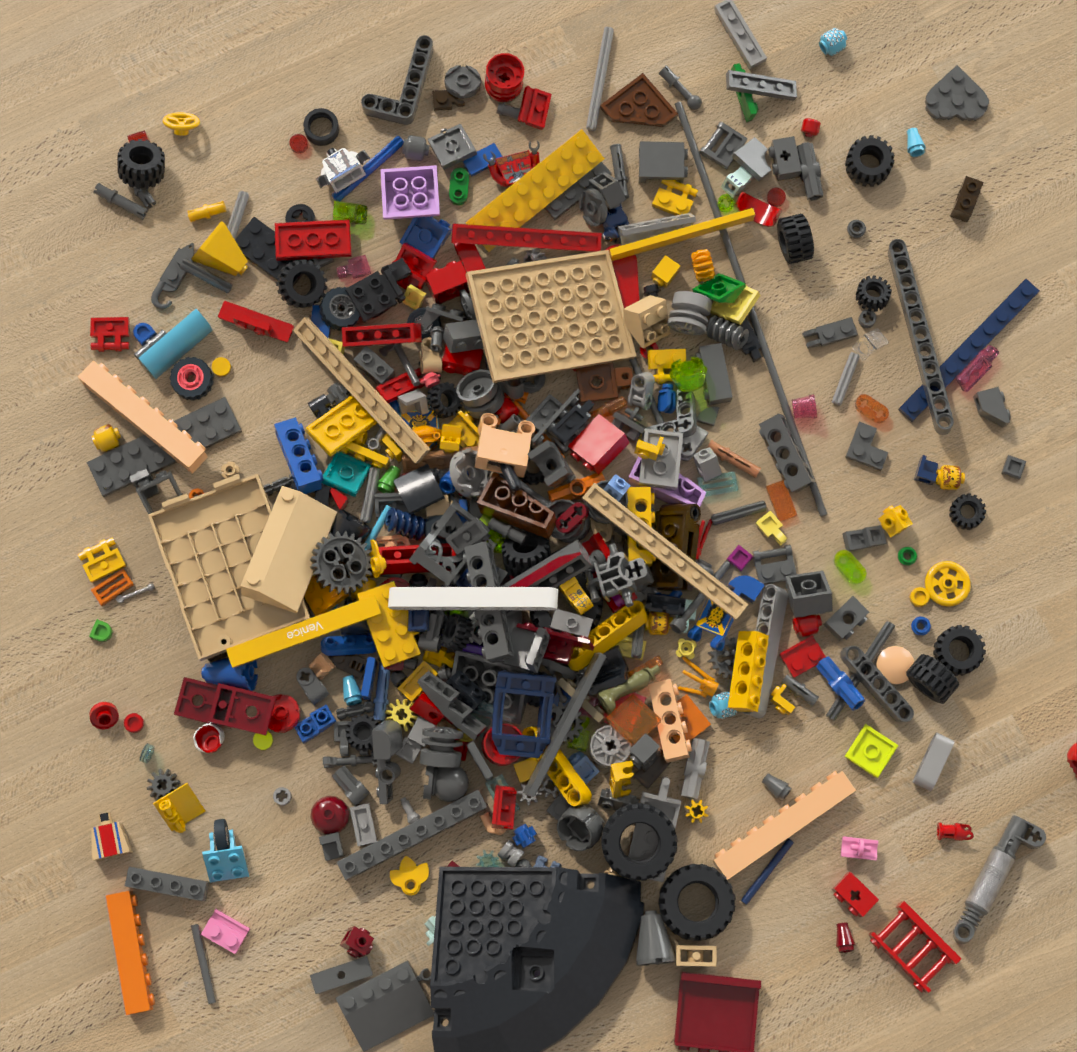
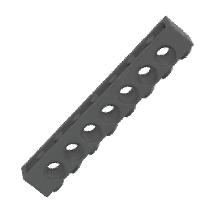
(412, 835)

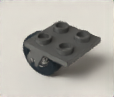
(430, 317)

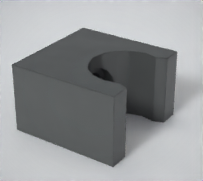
(543, 455)

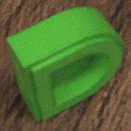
(101, 631)

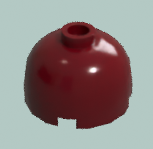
(330, 815)

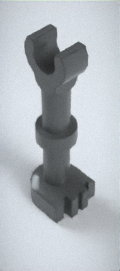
(330, 762)

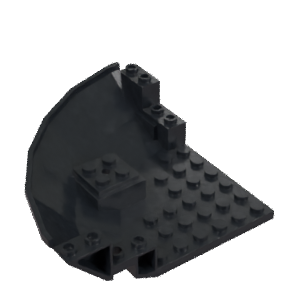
(505, 925)

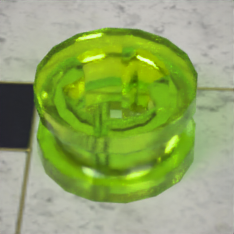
(722, 206)

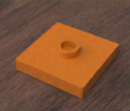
(694, 719)

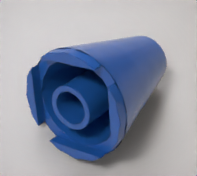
(223, 673)

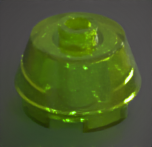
(688, 375)

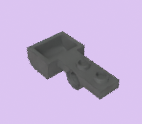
(386, 742)

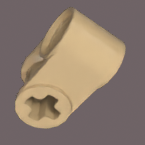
(429, 360)

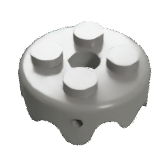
(478, 478)

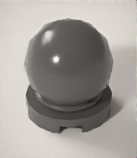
(446, 783)

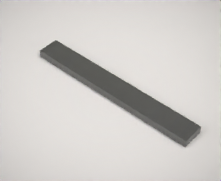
(564, 724)

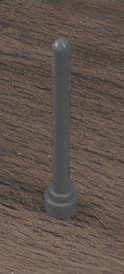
(679, 624)

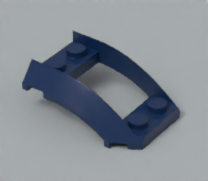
(527, 685)

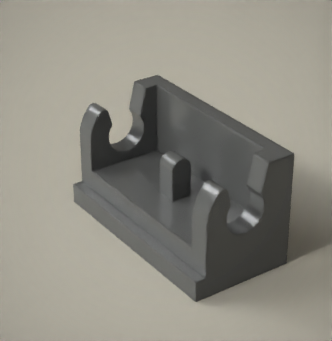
(391, 499)

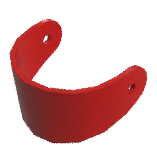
(764, 213)

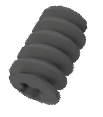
(726, 333)

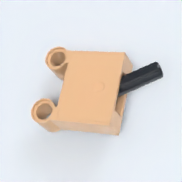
(504, 450)

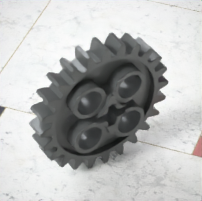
(325, 568)

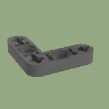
(682, 420)

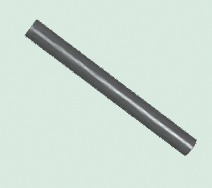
(654, 408)
(203, 964)

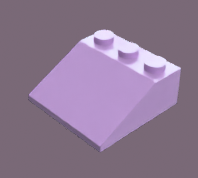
(410, 192)

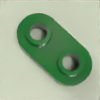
(459, 185)

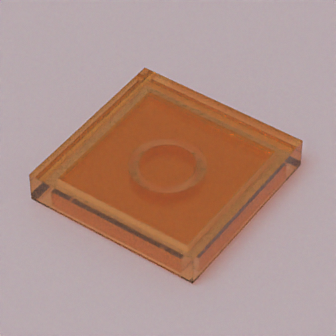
(633, 719)

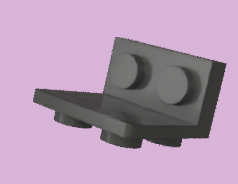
(528, 648)

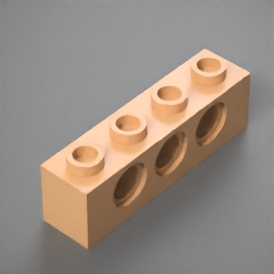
(658, 692)

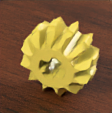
(407, 711)

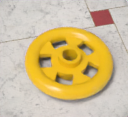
(943, 568)

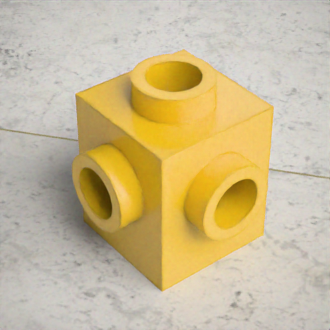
(895, 520)

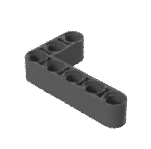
(409, 88)

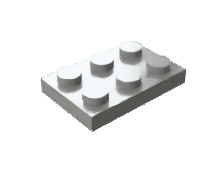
(665, 470)

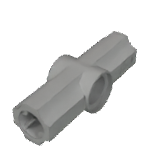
(695, 769)

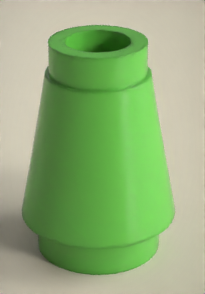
(386, 483)

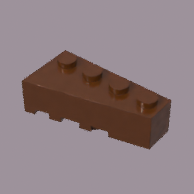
(515, 508)

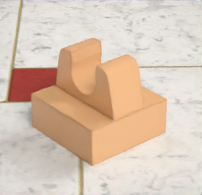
(322, 666)

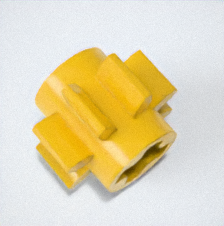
(690, 813)

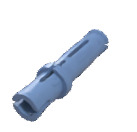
(381, 694)

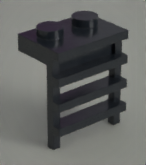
(612, 672)

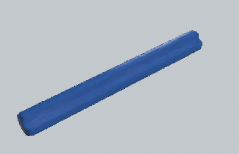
(371, 166)

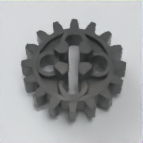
(722, 667)

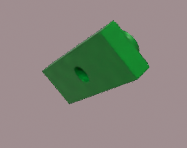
(746, 101)

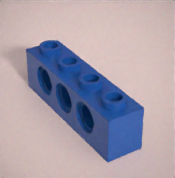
(289, 430)

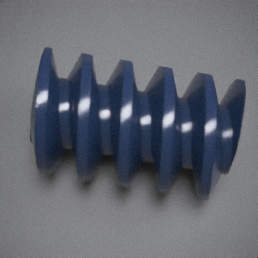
(405, 523)

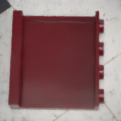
(716, 1013)

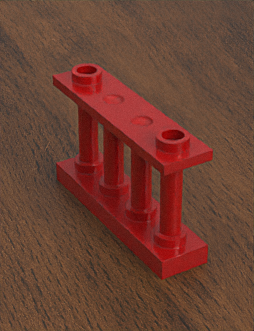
(933, 941)

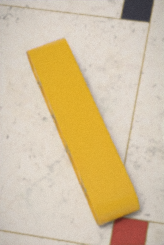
(610, 633)
(561, 773)

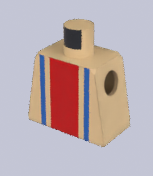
(109, 839)

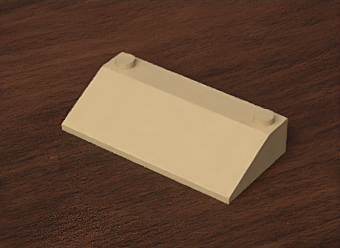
(281, 560)

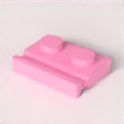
(225, 931)

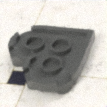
(956, 97)

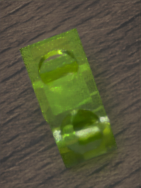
(350, 211)

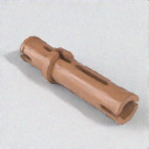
(734, 459)

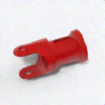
(954, 831)

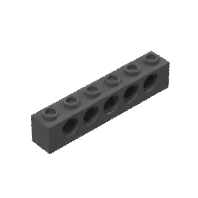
(503, 648)

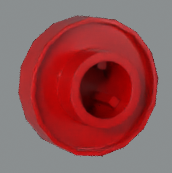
(103, 715)

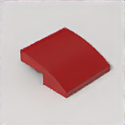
(419, 265)

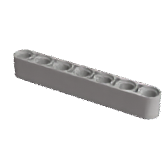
(770, 623)

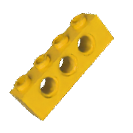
(643, 496)
(748, 671)

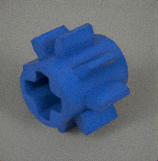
(524, 835)

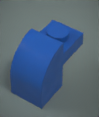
(746, 587)

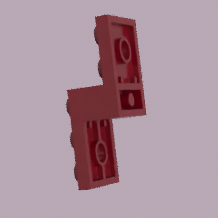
(225, 706)

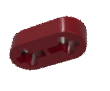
(575, 521)

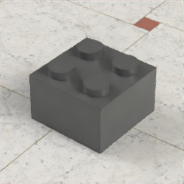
(809, 594)

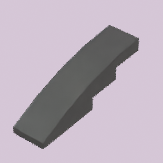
(446, 701)

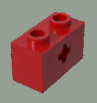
(851, 883)

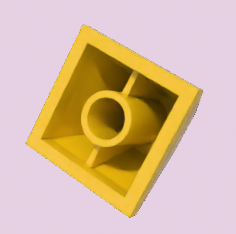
(221, 252)

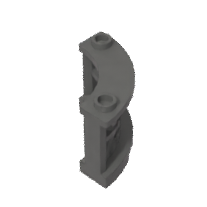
(426, 556)

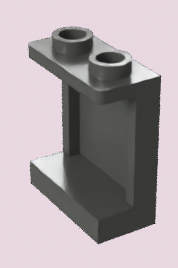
(662, 161)

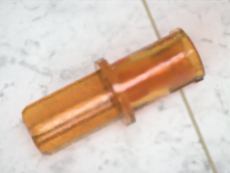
(610, 408)

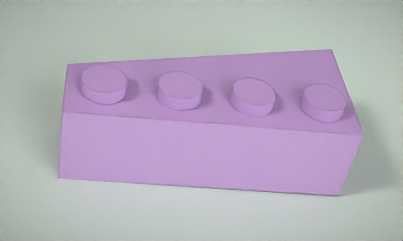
(686, 492)

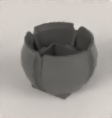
(580, 827)

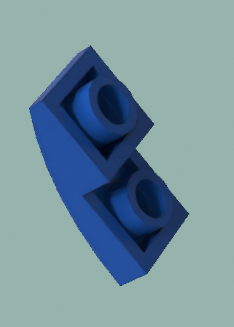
(315, 724)

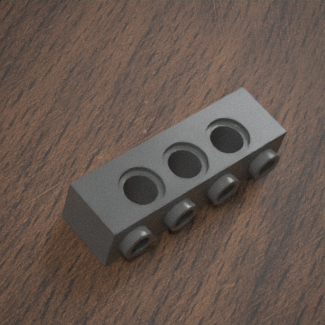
(804, 475)
(167, 884)

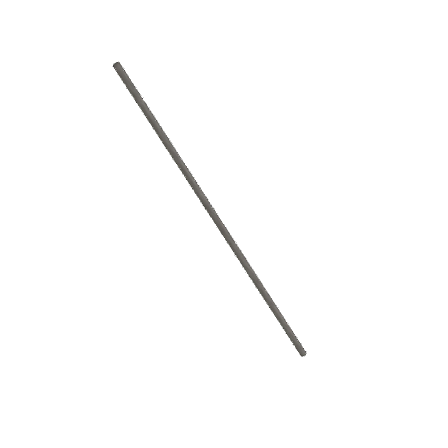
(752, 314)

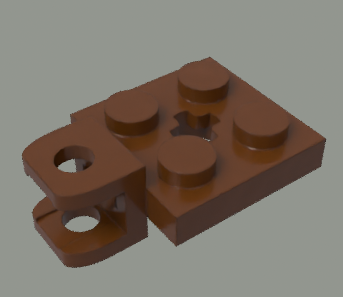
(611, 381)

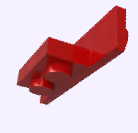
(255, 321)

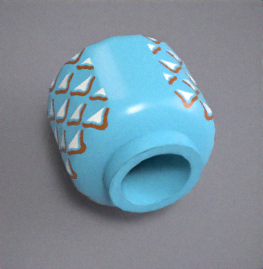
(833, 41)
(719, 706)

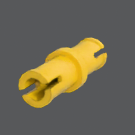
(206, 211)

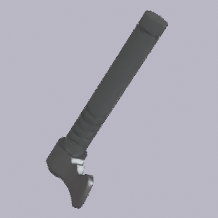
(404, 360)

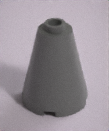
(653, 941)

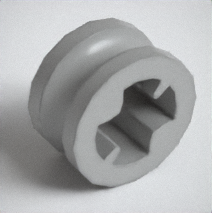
(279, 791)

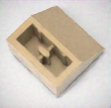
(647, 320)

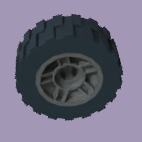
(331, 314)

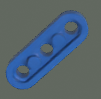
(348, 645)

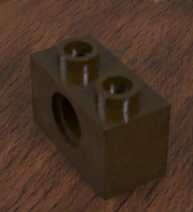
(966, 199)

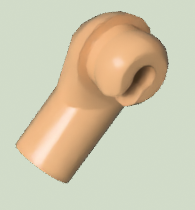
(487, 821)

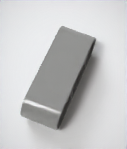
(933, 762)

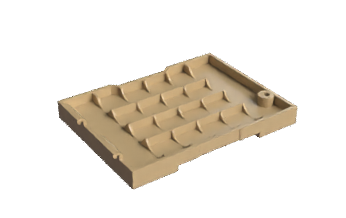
(207, 553)

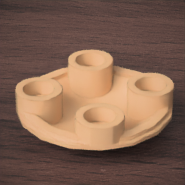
(894, 663)

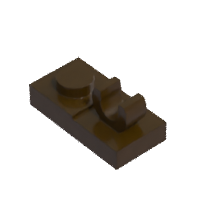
(350, 664)

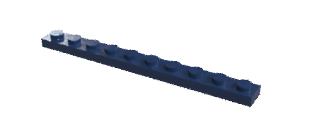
(973, 345)

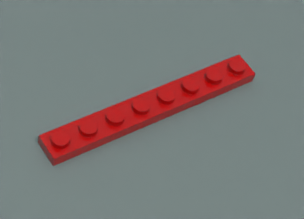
(526, 237)

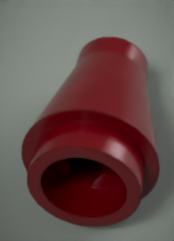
(844, 939)

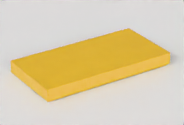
(340, 426)

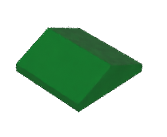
(721, 288)

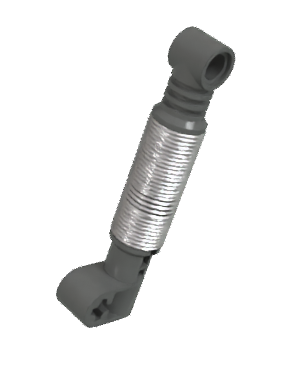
(994, 871)

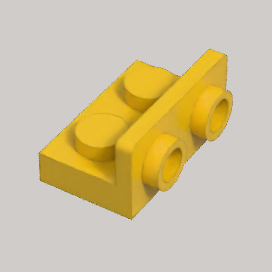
(469, 432)

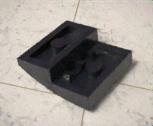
(419, 489)

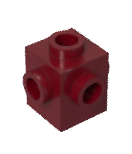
(357, 942)

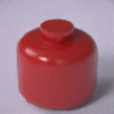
(810, 127)

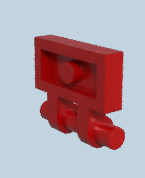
(108, 328)

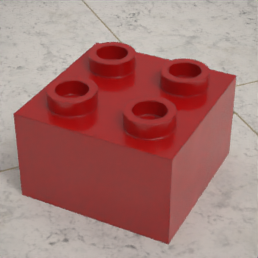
(446, 282)

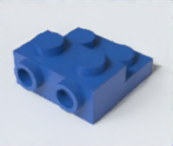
(427, 234)

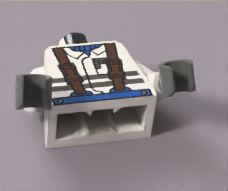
(342, 168)

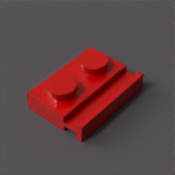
(534, 107)
(802, 656)

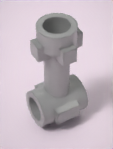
(374, 443)

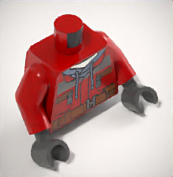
(511, 168)

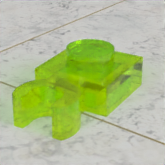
(582, 741)

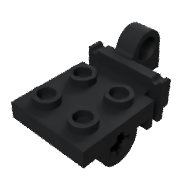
(379, 292)

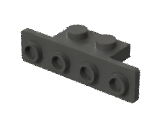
(547, 414)

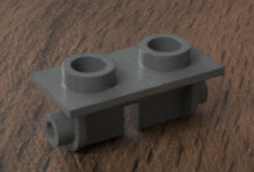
(609, 803)

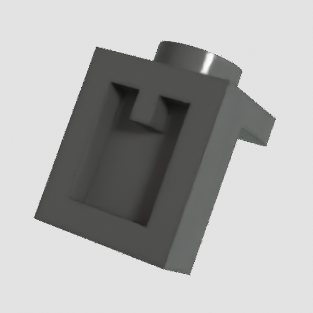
(558, 807)

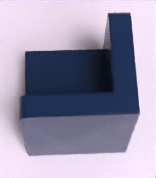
(926, 471)

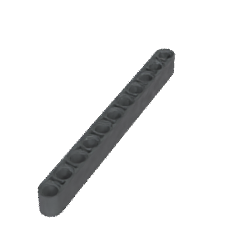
(924, 344)

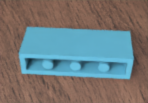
(175, 344)

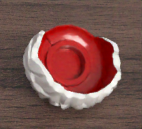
(209, 738)

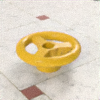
(181, 122)

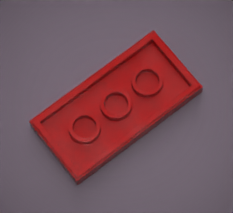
(313, 240)

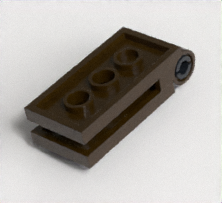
(679, 527)

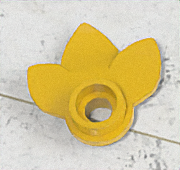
(378, 563)
(408, 873)

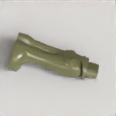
(635, 683)

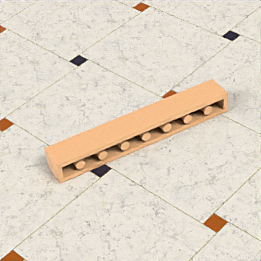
(143, 417)
(784, 825)

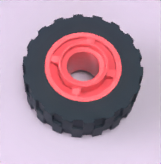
(186, 368)

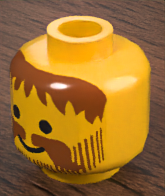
(106, 437)
(950, 477)
(658, 623)

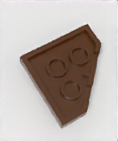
(639, 104)

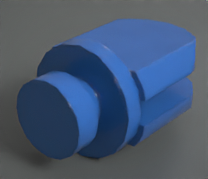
(667, 399)

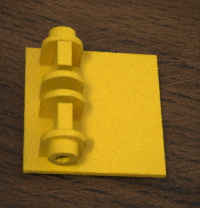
(179, 808)

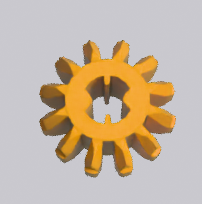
(702, 265)

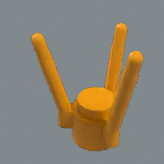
(707, 685)

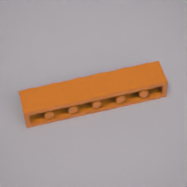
(129, 952)

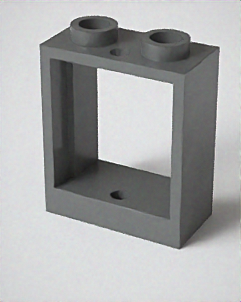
(145, 484)

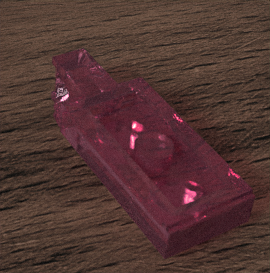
(977, 368)

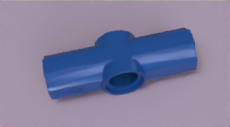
(840, 683)

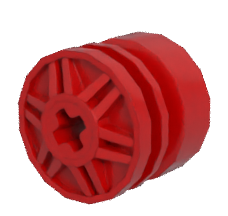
(508, 69)
(490, 750)

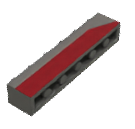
(553, 570)

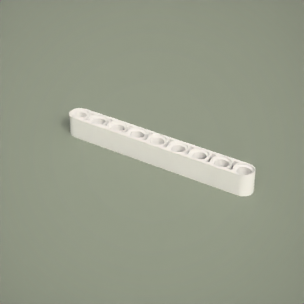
(473, 598)

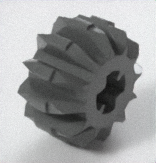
(158, 779)

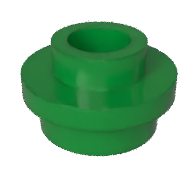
(913, 556)

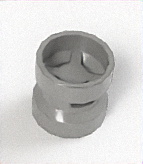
(510, 853)

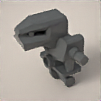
(618, 577)

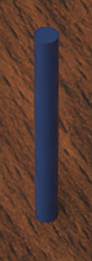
(767, 871)

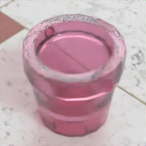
(805, 407)

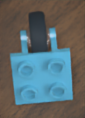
(229, 859)

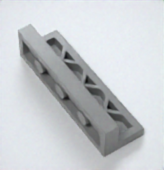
(647, 229)

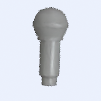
(411, 815)

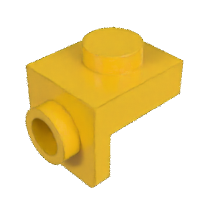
(450, 438)
(392, 449)
(647, 450)
(782, 704)

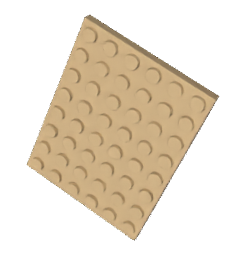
(550, 315)

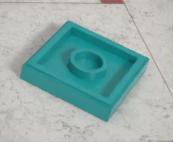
(346, 473)

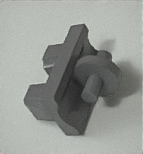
(636, 428)

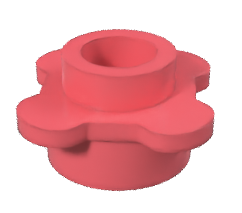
(430, 380)

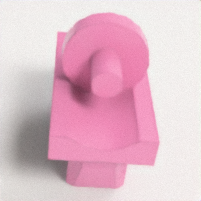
(859, 848)

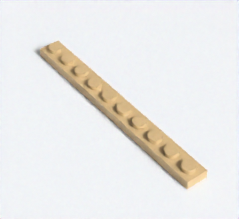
(361, 390)
(665, 551)

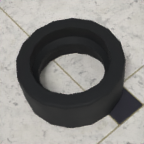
(321, 113)

